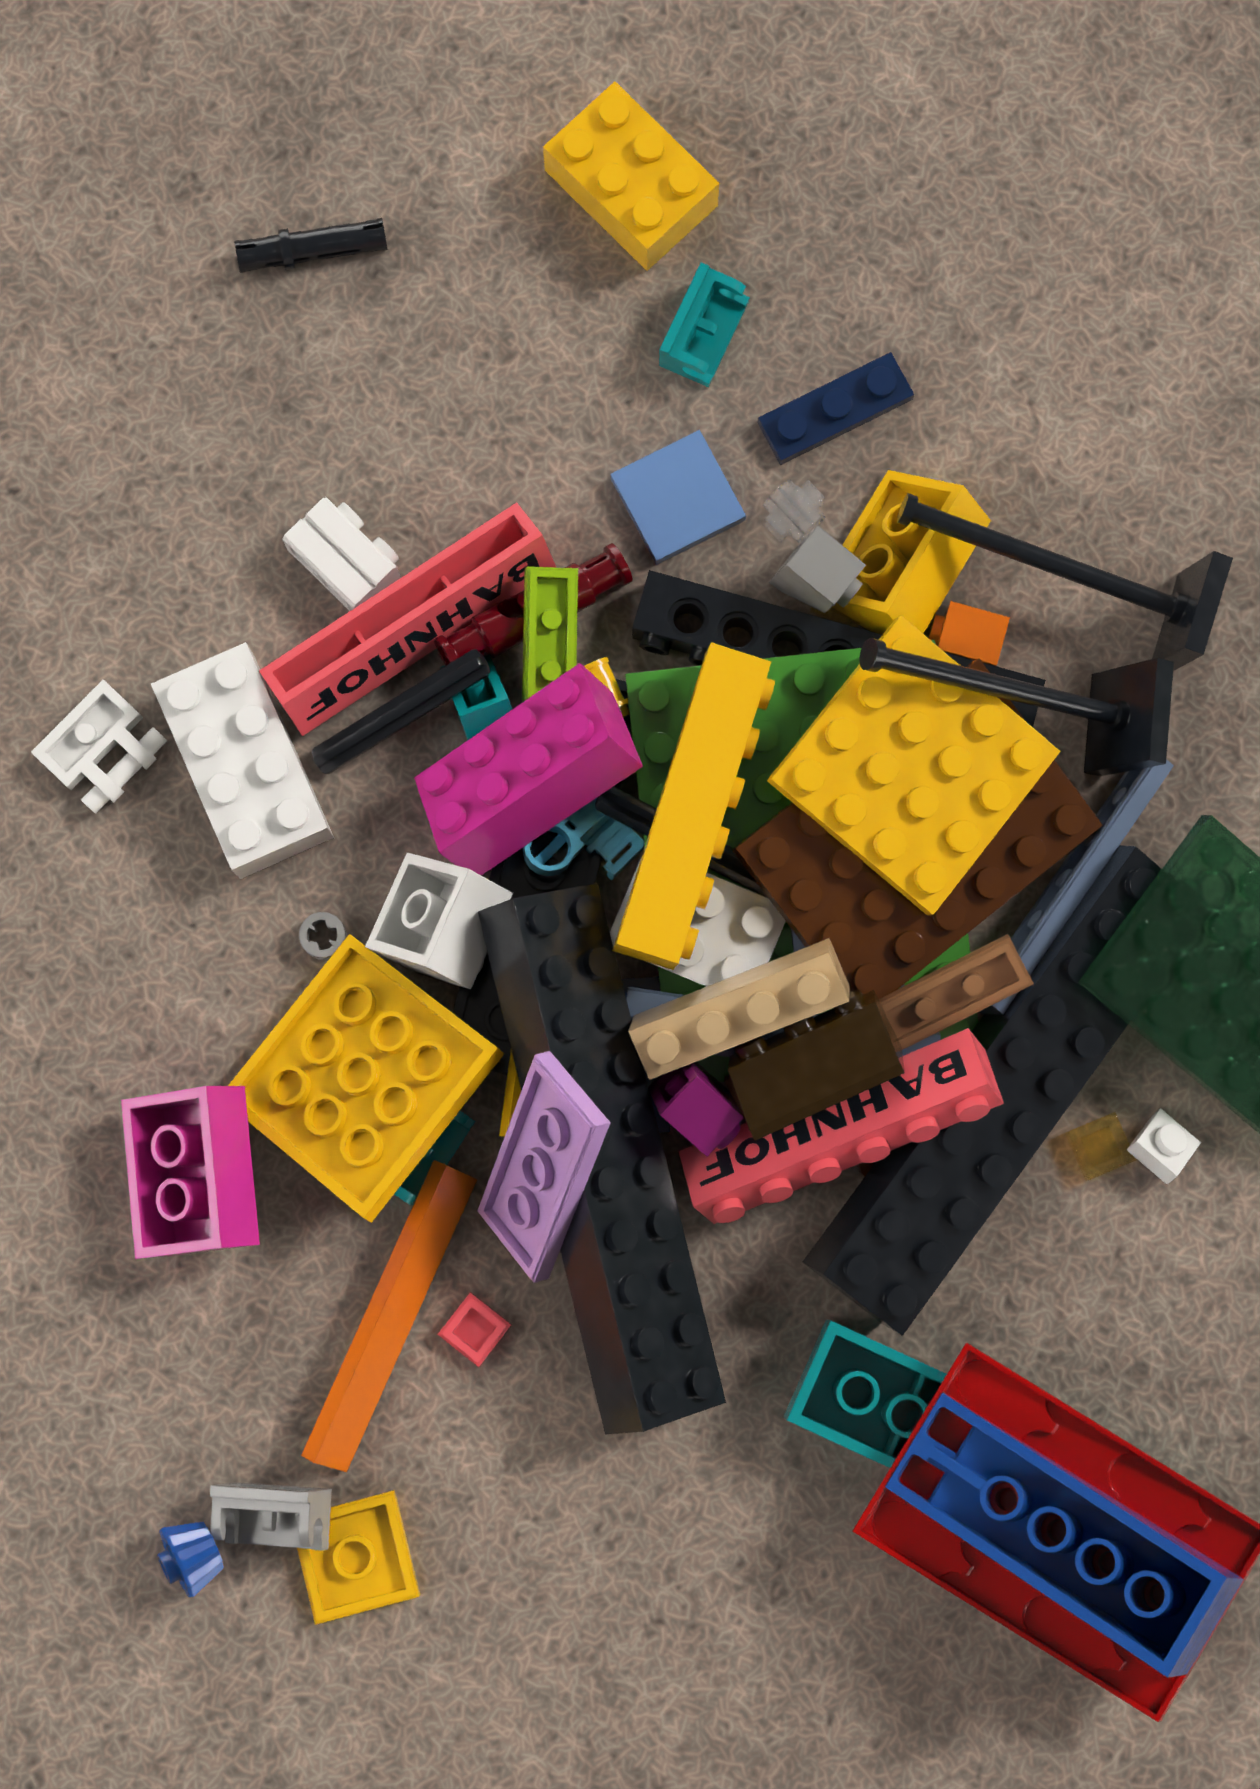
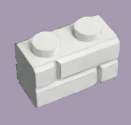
(341, 555)

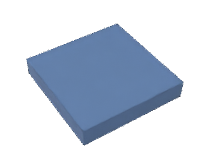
(678, 497)

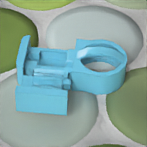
(597, 832)

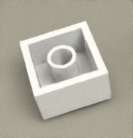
(434, 920)

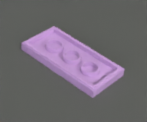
(543, 1166)

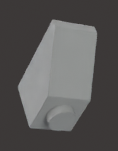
(820, 572)

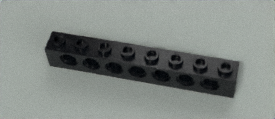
(669, 597)

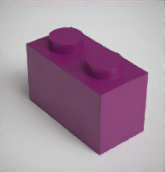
(697, 1107)

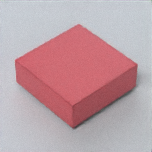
(474, 1329)

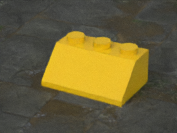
(907, 564)

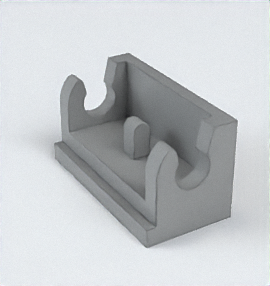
(271, 1515)

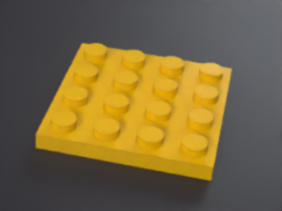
(913, 772)
(363, 1077)

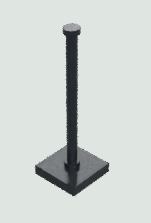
(1187, 611)
(1124, 712)

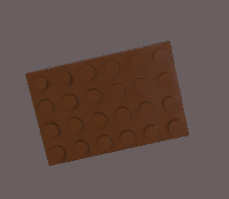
(872, 926)

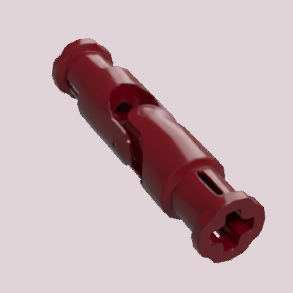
(499, 629)

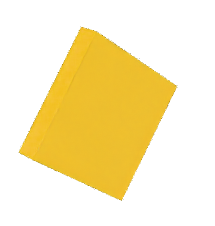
(365, 1560)

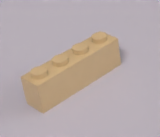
(739, 1009)

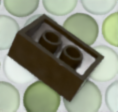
(815, 1064)

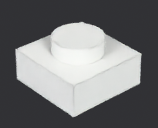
(1163, 1146)

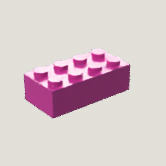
(527, 771)

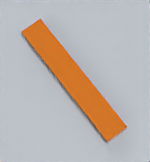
(389, 1317)

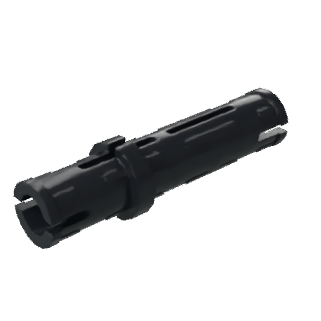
(303, 246)

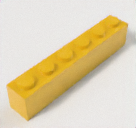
(692, 807)

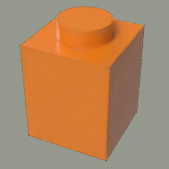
(970, 632)

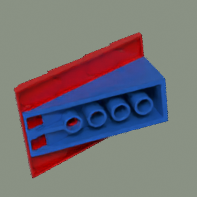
(1062, 1532)

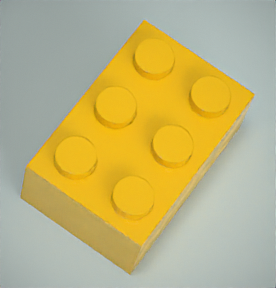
(631, 175)

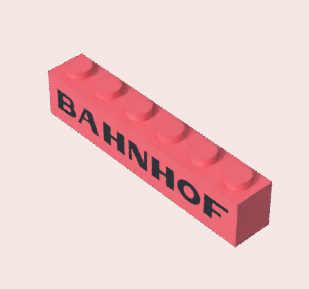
(405, 618)
(939, 1088)

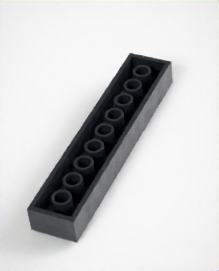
(934, 1195)
(626, 1238)

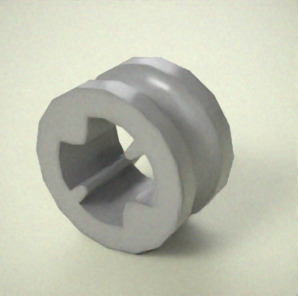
(312, 947)

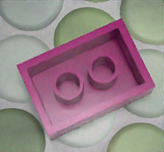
(190, 1171)

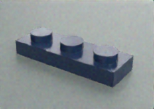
(835, 408)

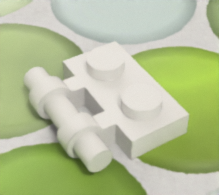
(88, 736)

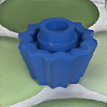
(189, 1556)

